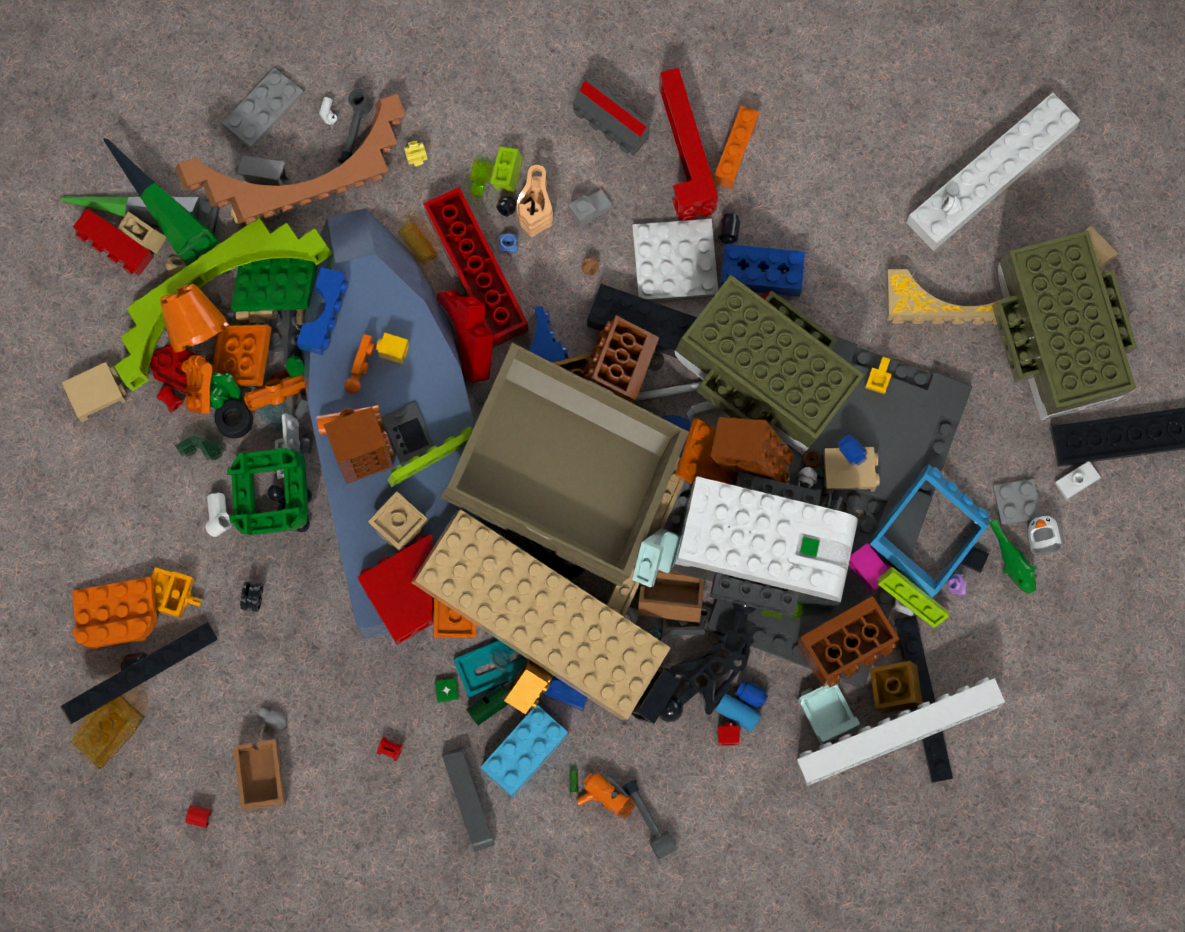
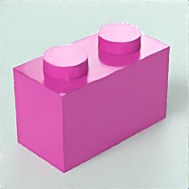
(868, 566)

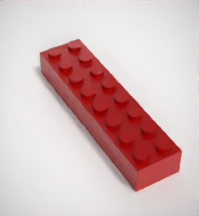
(475, 264)

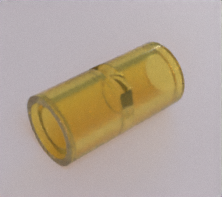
(417, 243)

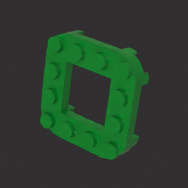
(243, 491)

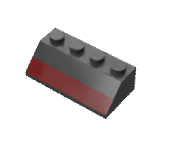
(611, 117)

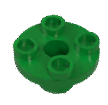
(223, 389)

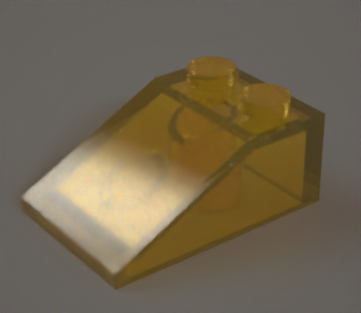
(107, 730)

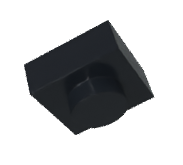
(975, 559)

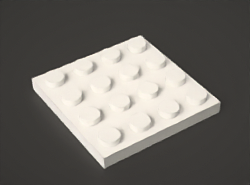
(675, 260)

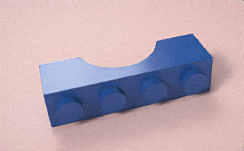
(315, 335)

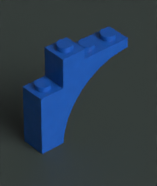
(543, 339)

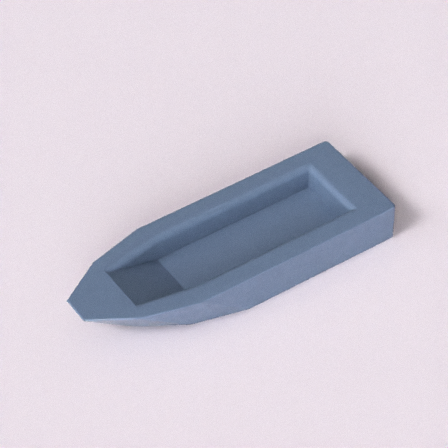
(391, 297)

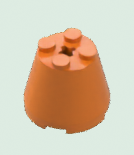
(190, 317)

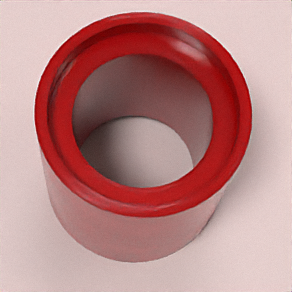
(198, 816)

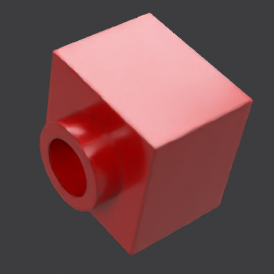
(728, 735)

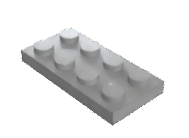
(262, 108)

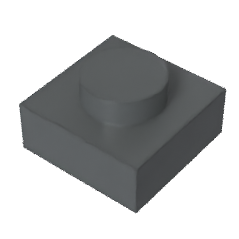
(300, 406)

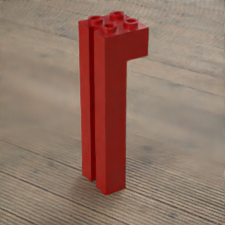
(698, 193)

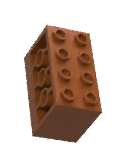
(621, 358)
(360, 444)
(751, 448)
(851, 629)

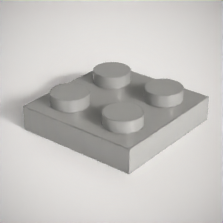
(1016, 502)

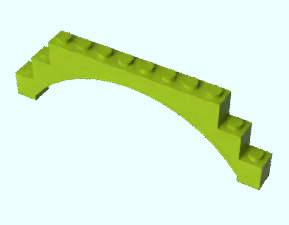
(243, 247)

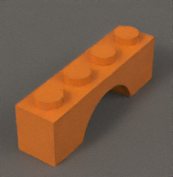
(736, 147)

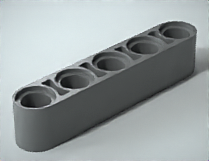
(467, 799)

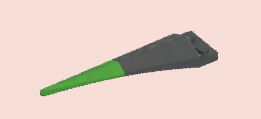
(122, 205)

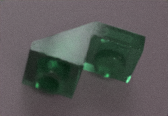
(210, 449)

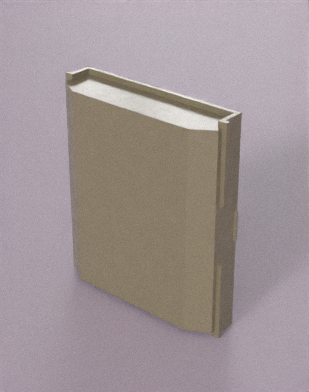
(566, 465)

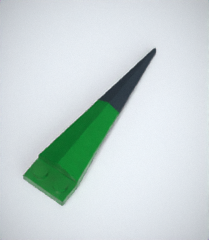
(182, 229)

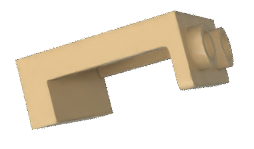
(94, 390)
(843, 476)

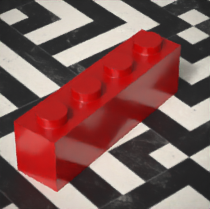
(112, 242)

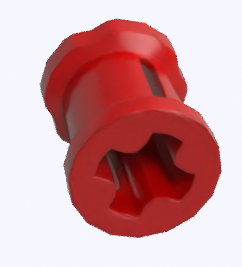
(170, 399)
(388, 752)

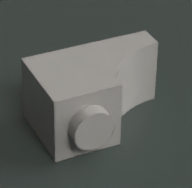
(589, 207)

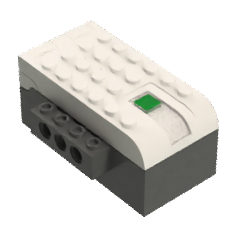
(765, 544)

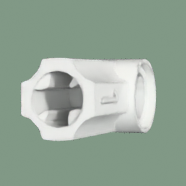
(218, 517)

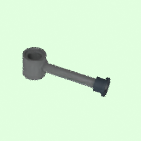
(359, 109)
(662, 842)

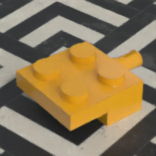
(173, 592)

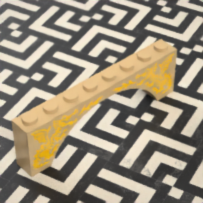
(910, 302)

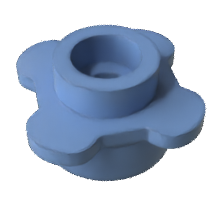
(512, 238)

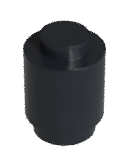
(729, 228)

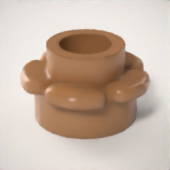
(590, 266)

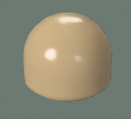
(172, 268)

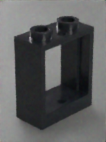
(656, 695)

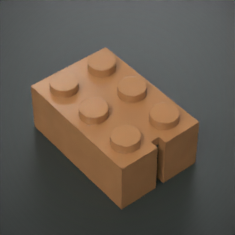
(672, 597)
(259, 775)

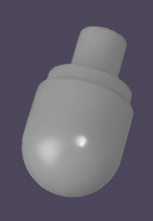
(273, 719)

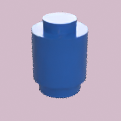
(852, 450)
(752, 694)

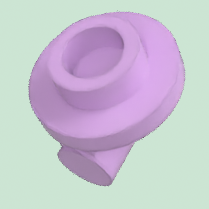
(957, 584)

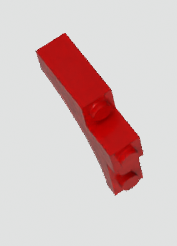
(473, 338)

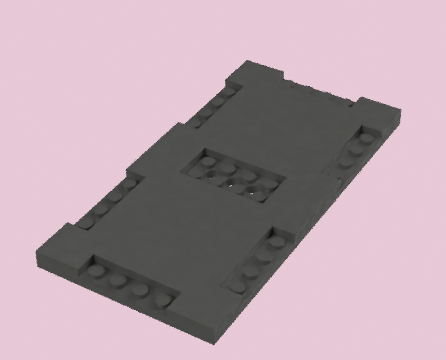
(908, 431)

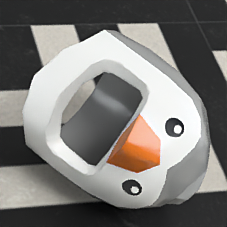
(1045, 535)

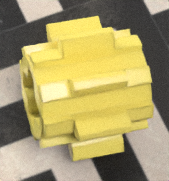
(415, 153)

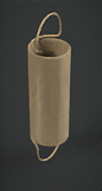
(300, 317)

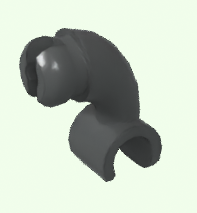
(228, 313)

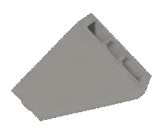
(262, 171)

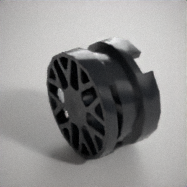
(251, 596)

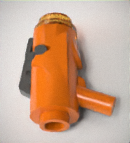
(608, 793)

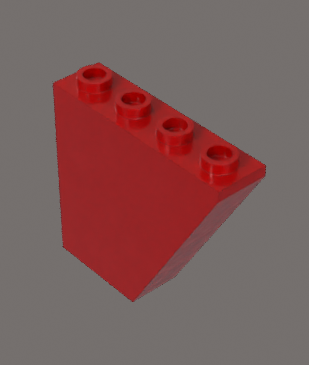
(397, 601)

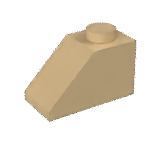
(142, 232)

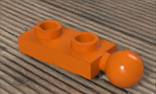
(360, 366)

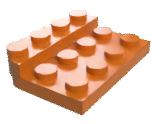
(114, 613)

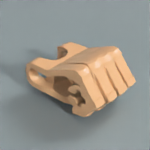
(537, 191)

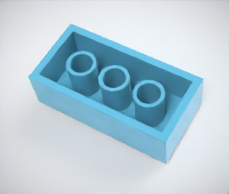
(524, 751)

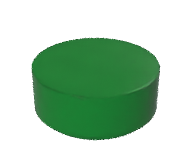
(295, 366)

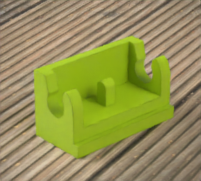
(506, 169)

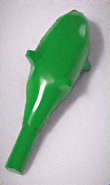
(1015, 562)

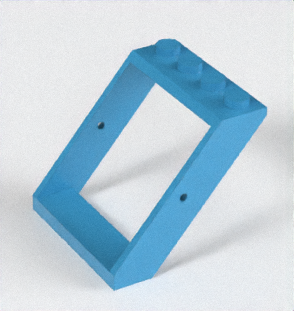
(903, 562)

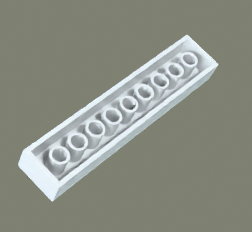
(994, 170)
(901, 731)

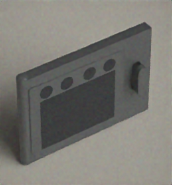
(407, 432)

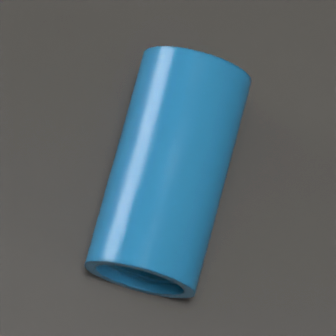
(738, 712)

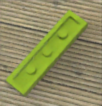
(913, 597)

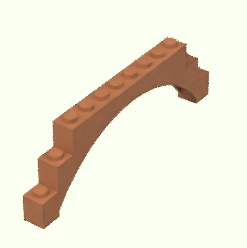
(256, 200)

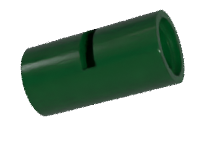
(488, 705)

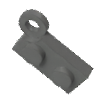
(680, 627)

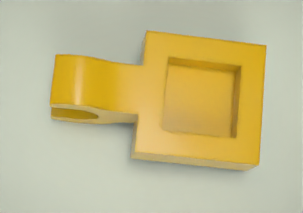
(879, 377)

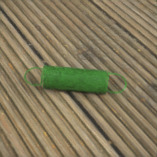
(574, 781)

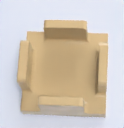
(398, 522)

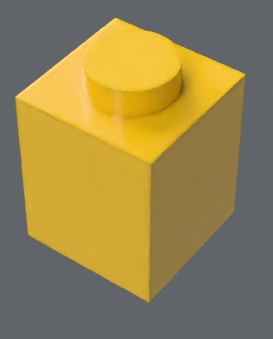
(392, 348)

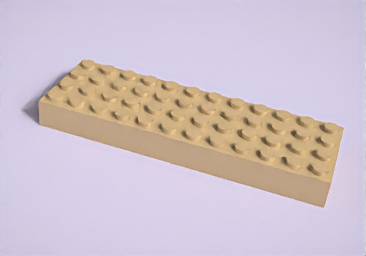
(541, 615)

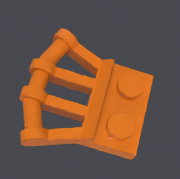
(198, 381)

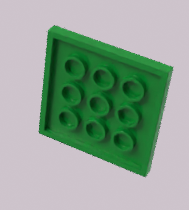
(274, 285)

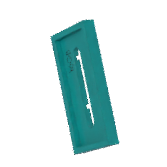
(471, 661)

